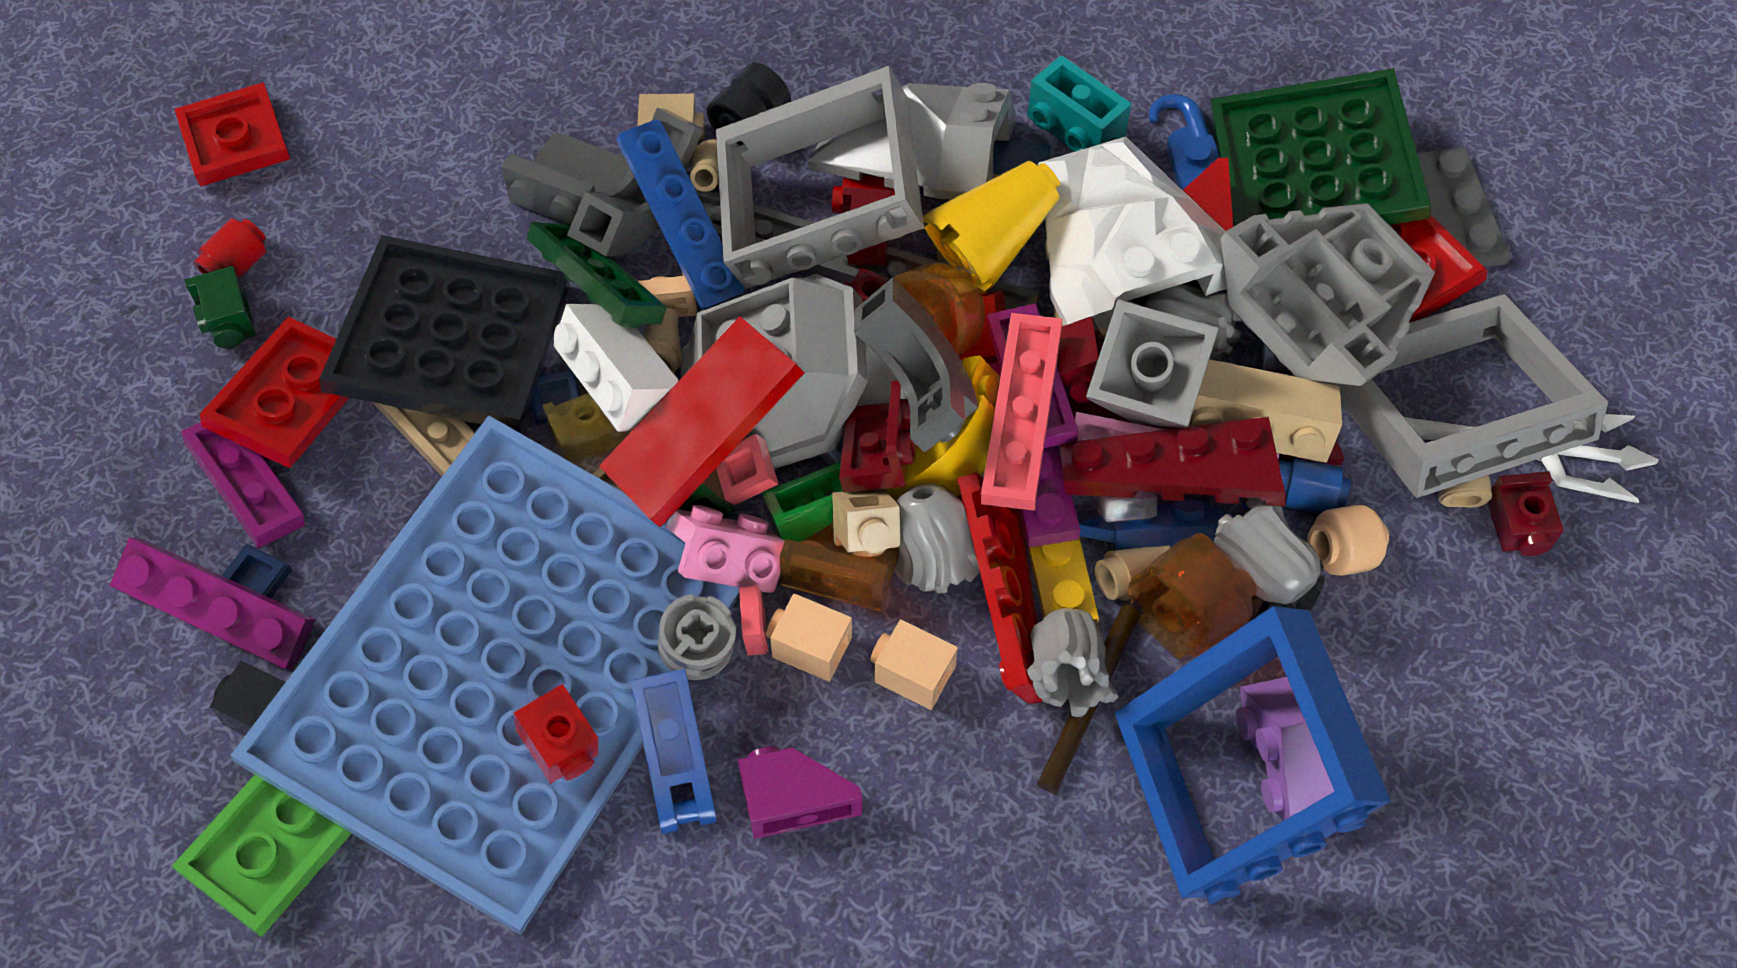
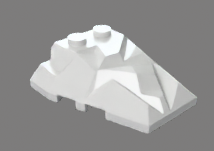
(1123, 233)

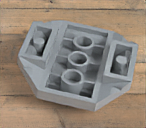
(815, 328)

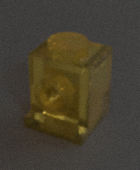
(581, 428)

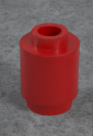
(232, 245)

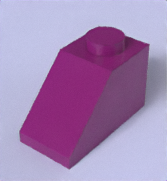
(793, 792)

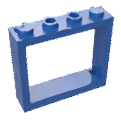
(1331, 722)

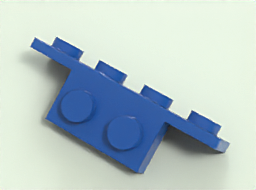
(679, 213)

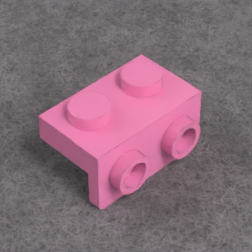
(726, 549)

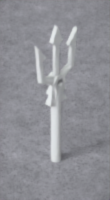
(1628, 457)

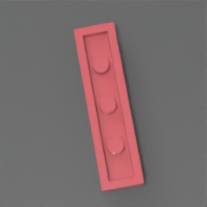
(1022, 412)

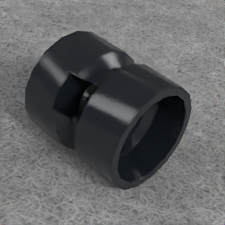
(749, 94)

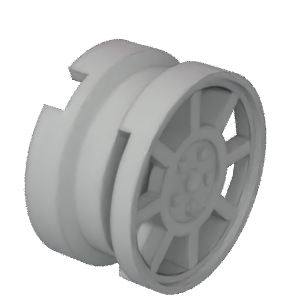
(696, 636)

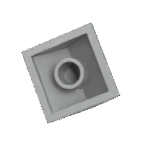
(1151, 366)

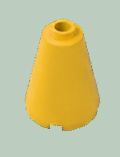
(993, 221)

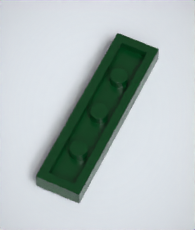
(597, 276)

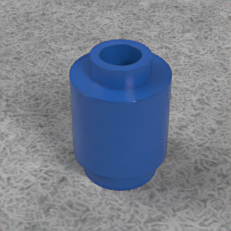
(1313, 485)

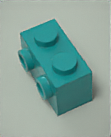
(1076, 106)

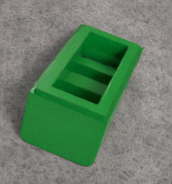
(800, 506)

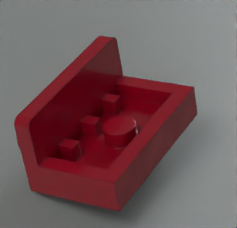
(878, 445)

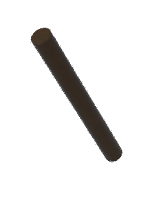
(1076, 726)

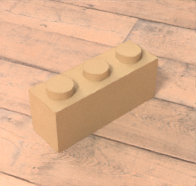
(1301, 411)

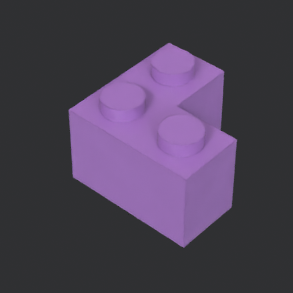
(1279, 732)

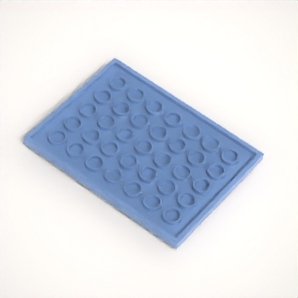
(479, 605)

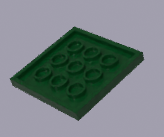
(1321, 149)

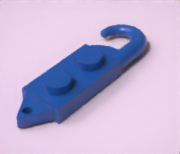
(1190, 147)
(1169, 526)

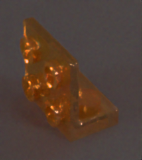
(834, 573)

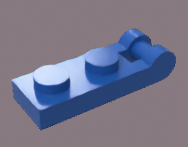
(673, 748)

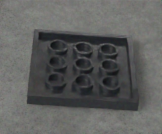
(446, 333)

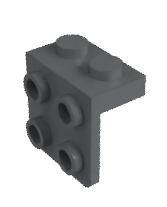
(561, 175)

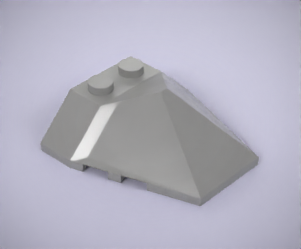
(950, 137)
(1325, 289)

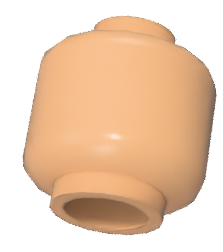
(1349, 539)

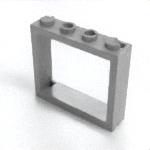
(797, 127)
(1492, 447)

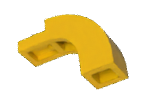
(968, 448)

